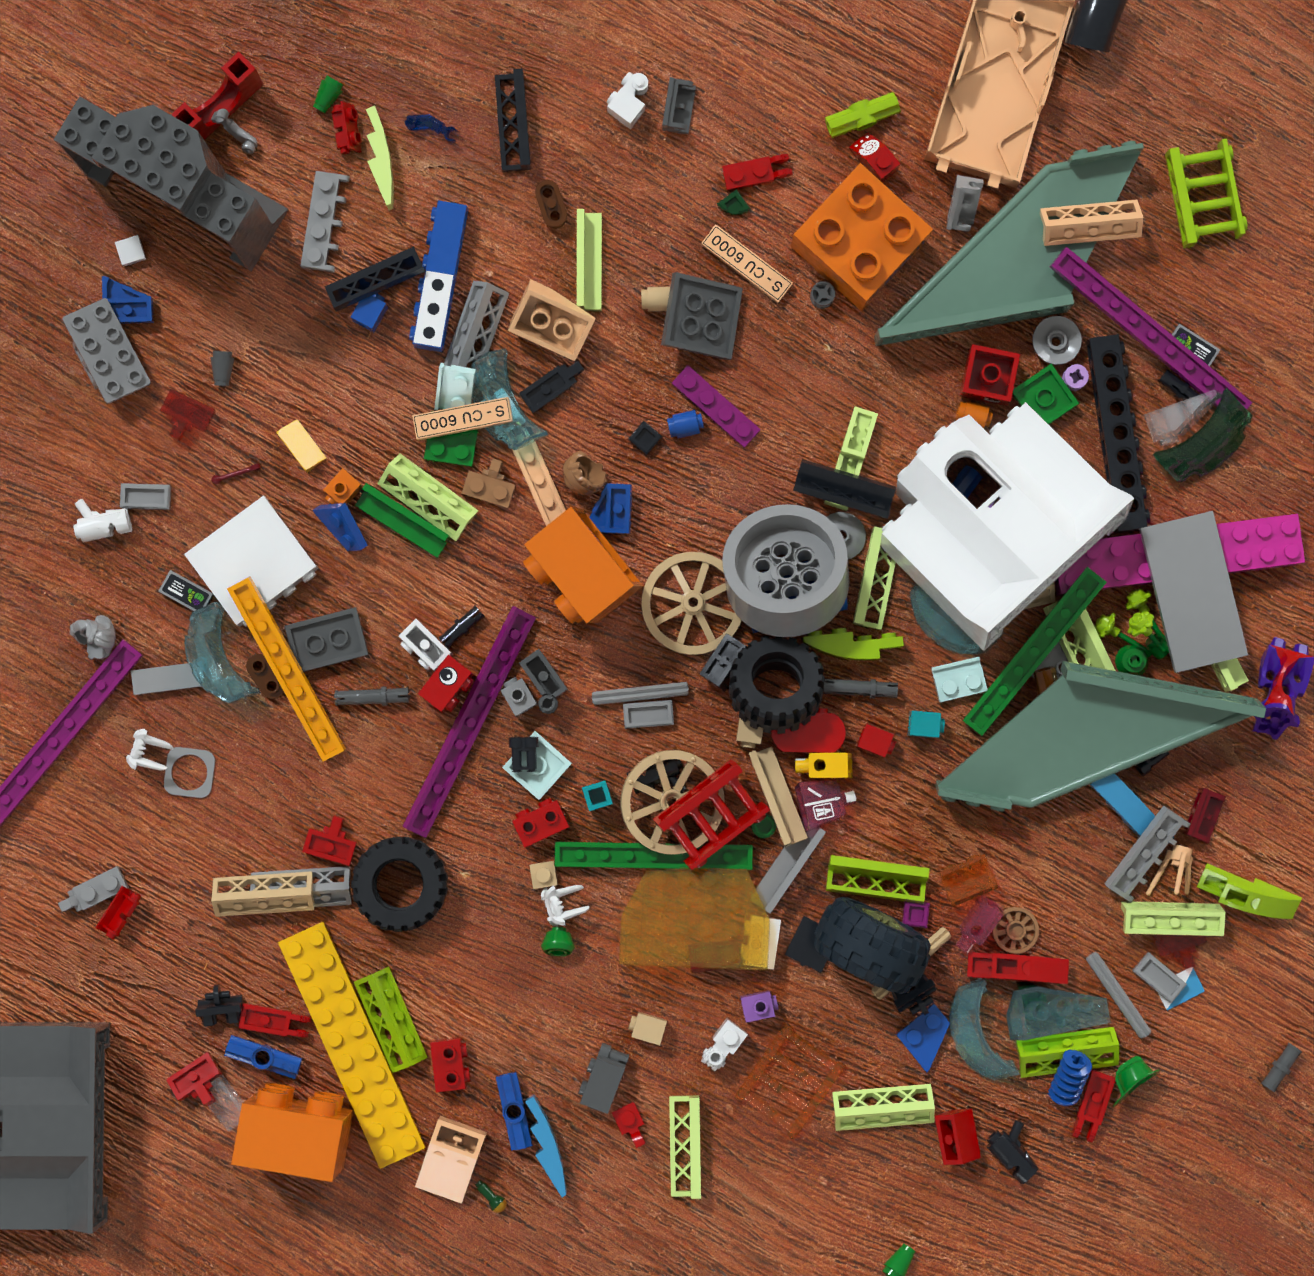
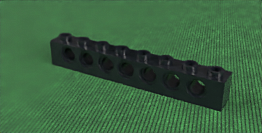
(1107, 422)

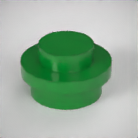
(765, 827)

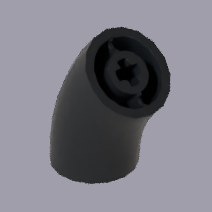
(1095, 23)

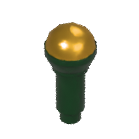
(496, 1202)

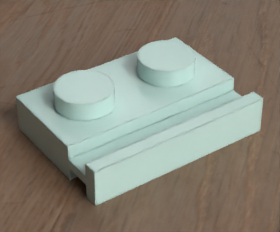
(454, 386)
(959, 679)

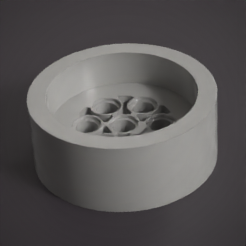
(800, 536)

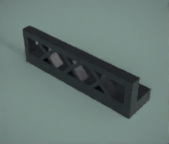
(521, 116)
(374, 279)
(844, 488)

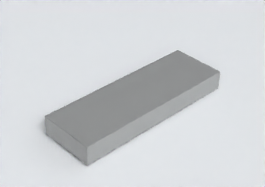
(163, 679)

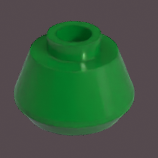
(1131, 653)
(558, 942)

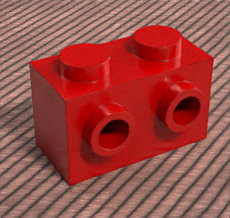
(540, 823)
(449, 1064)
(957, 1136)

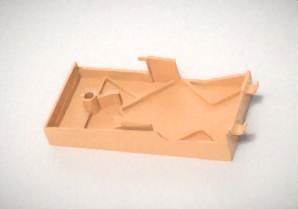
(998, 87)

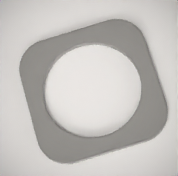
(203, 790)

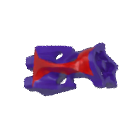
(1283, 689)

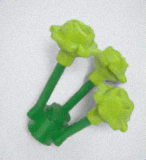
(1138, 624)

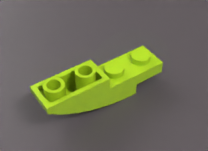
(842, 645)
(1248, 896)

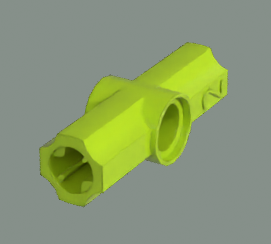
(862, 115)

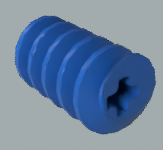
(1070, 1078)

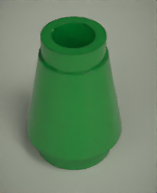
(327, 93)
(899, 1262)

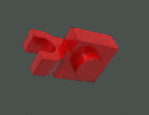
(629, 1120)

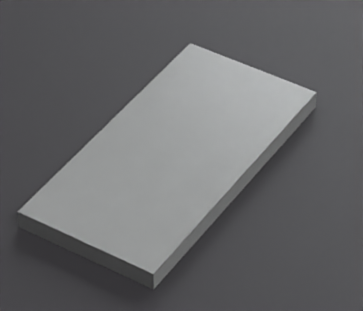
(1193, 591)

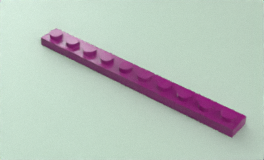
(1141, 326)
(469, 721)
(66, 727)

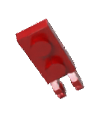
(754, 172)
(271, 1020)
(1093, 1103)

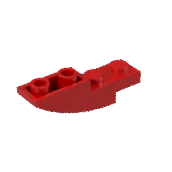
(1018, 968)

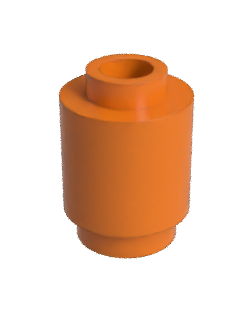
(978, 412)

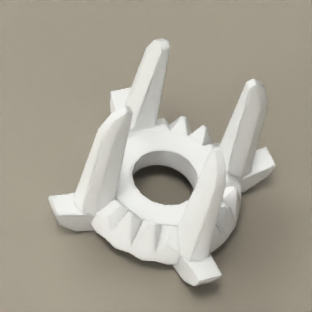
(135, 758)
(554, 907)

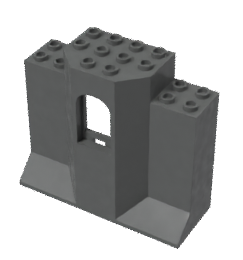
(174, 166)
(52, 1125)

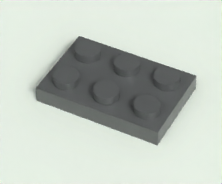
(327, 639)

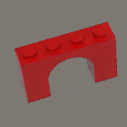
(238, 86)

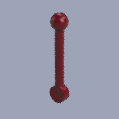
(217, 479)

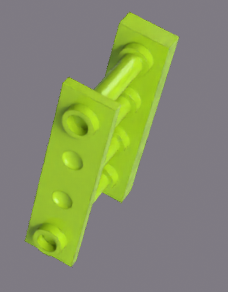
(1186, 209)

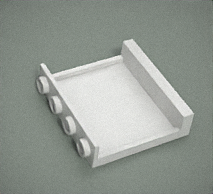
(254, 546)

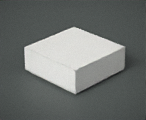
(130, 250)

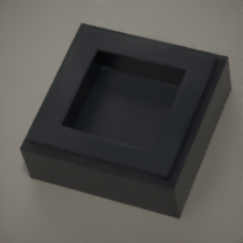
(645, 438)

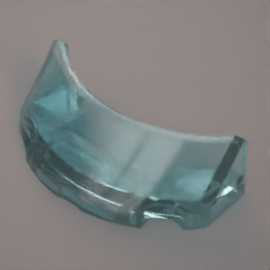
(492, 384)
(940, 625)
(208, 658)
(969, 1037)

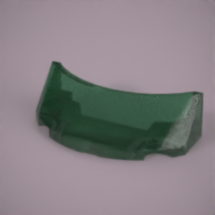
(1211, 444)

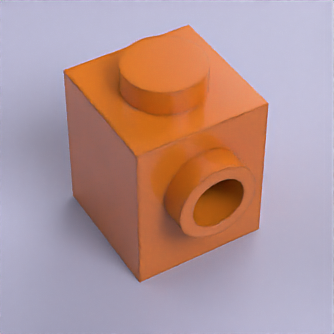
(342, 488)

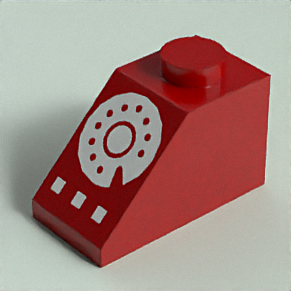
(875, 156)

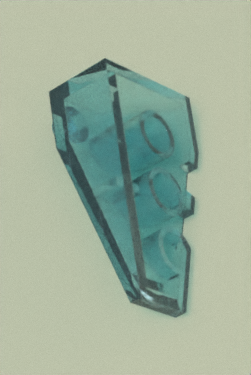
(1046, 1012)

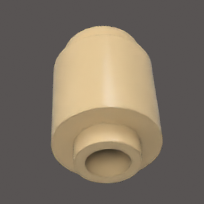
(655, 298)

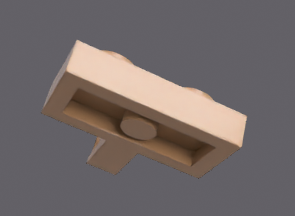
(489, 486)

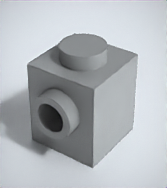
(518, 696)

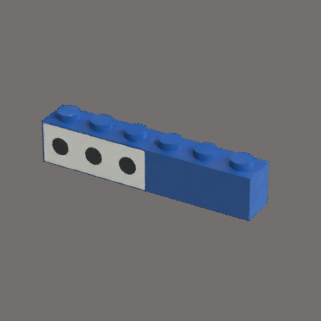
(439, 277)

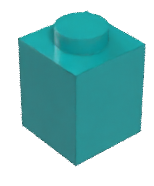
(925, 724)
(597, 795)

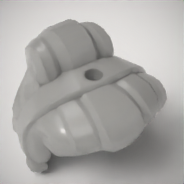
(97, 634)

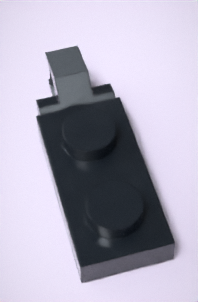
(551, 386)

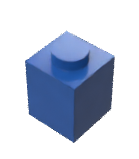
(370, 312)

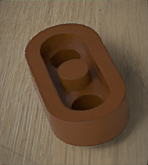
(552, 204)
(264, 676)

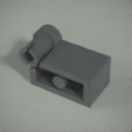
(545, 680)
(604, 1078)

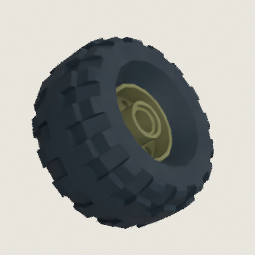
(872, 945)

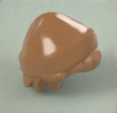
(583, 474)

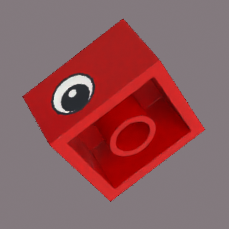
(989, 375)
(447, 684)

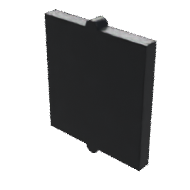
(802, 946)

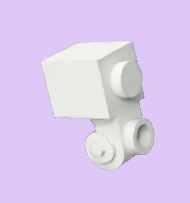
(624, 104)
(727, 1040)

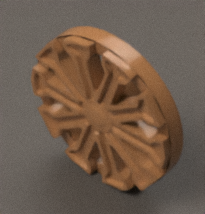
(1016, 930)

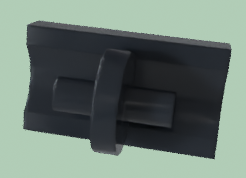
(922, 989)
(219, 1003)

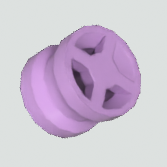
(1073, 382)

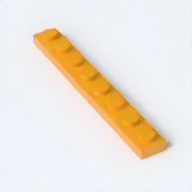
(286, 668)

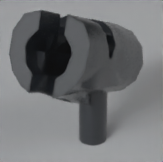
(652, 778)
(1008, 1152)

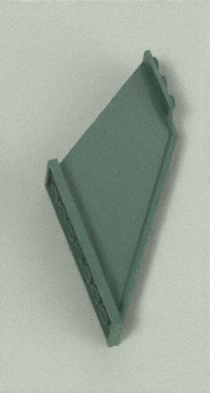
(1005, 266)
(1087, 730)

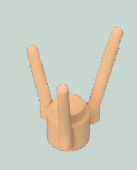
(1181, 858)

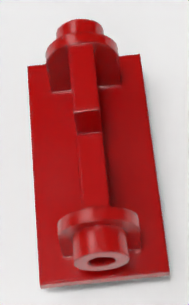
(346, 117)
(118, 911)

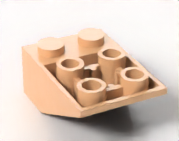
(450, 1159)

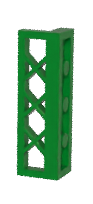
(402, 521)

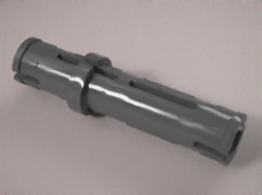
(862, 688)
(372, 696)

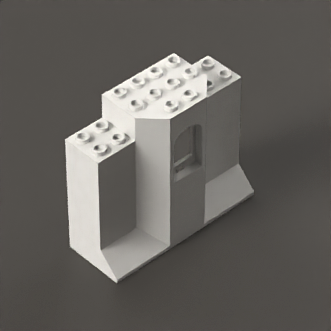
(1000, 558)

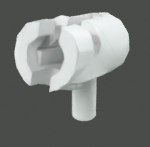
(100, 526)

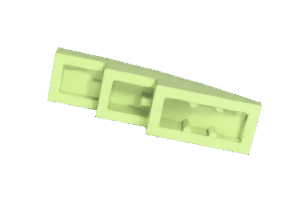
(382, 164)
(855, 444)

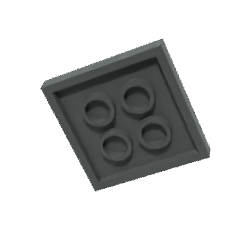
(701, 316)

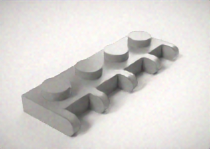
(322, 221)
(1145, 852)

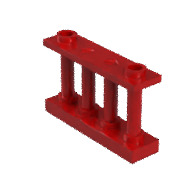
(689, 805)

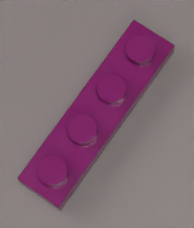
(715, 406)

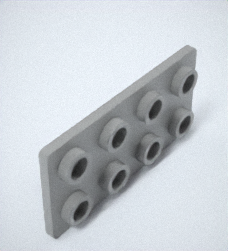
(105, 351)

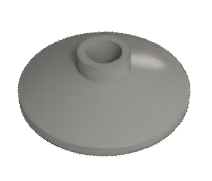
(1059, 328)
(854, 530)

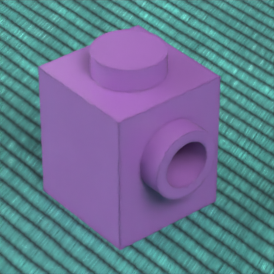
(759, 1006)

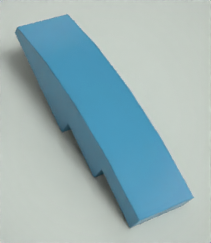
(1124, 803)
(549, 1154)

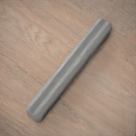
(640, 693)
(1118, 995)

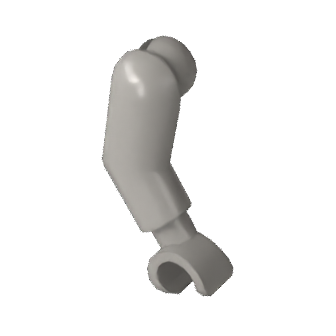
(248, 141)

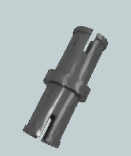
(1281, 1067)

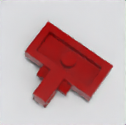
(330, 843)
(196, 1079)

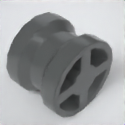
(823, 290)

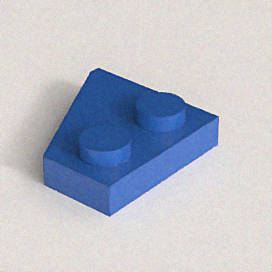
(127, 303)
(613, 509)
(342, 525)
(925, 1036)

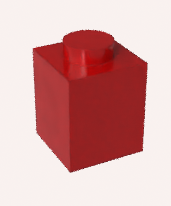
(876, 741)

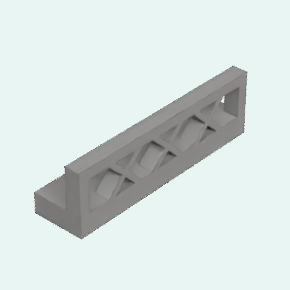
(470, 324)
(786, 868)
(324, 891)

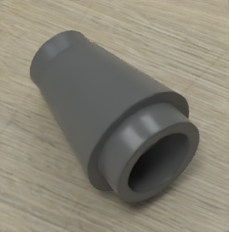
(222, 367)

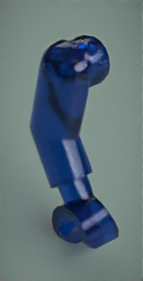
(427, 121)

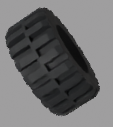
(782, 656)
(367, 895)

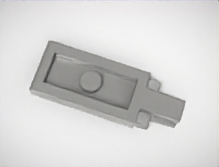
(94, 890)

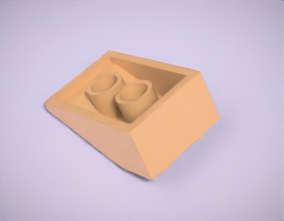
(551, 321)

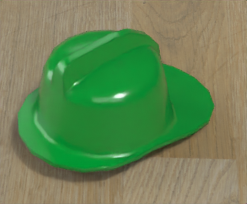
(1131, 1075)

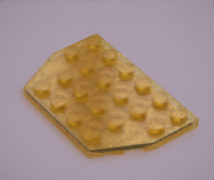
(695, 921)

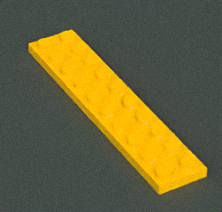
(352, 1045)

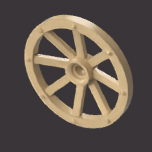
(652, 624)
(630, 783)

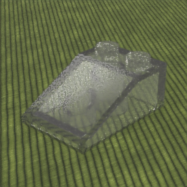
(1177, 419)

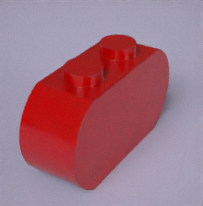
(821, 735)

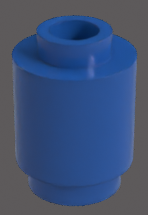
(685, 424)

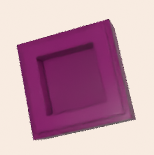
(915, 914)

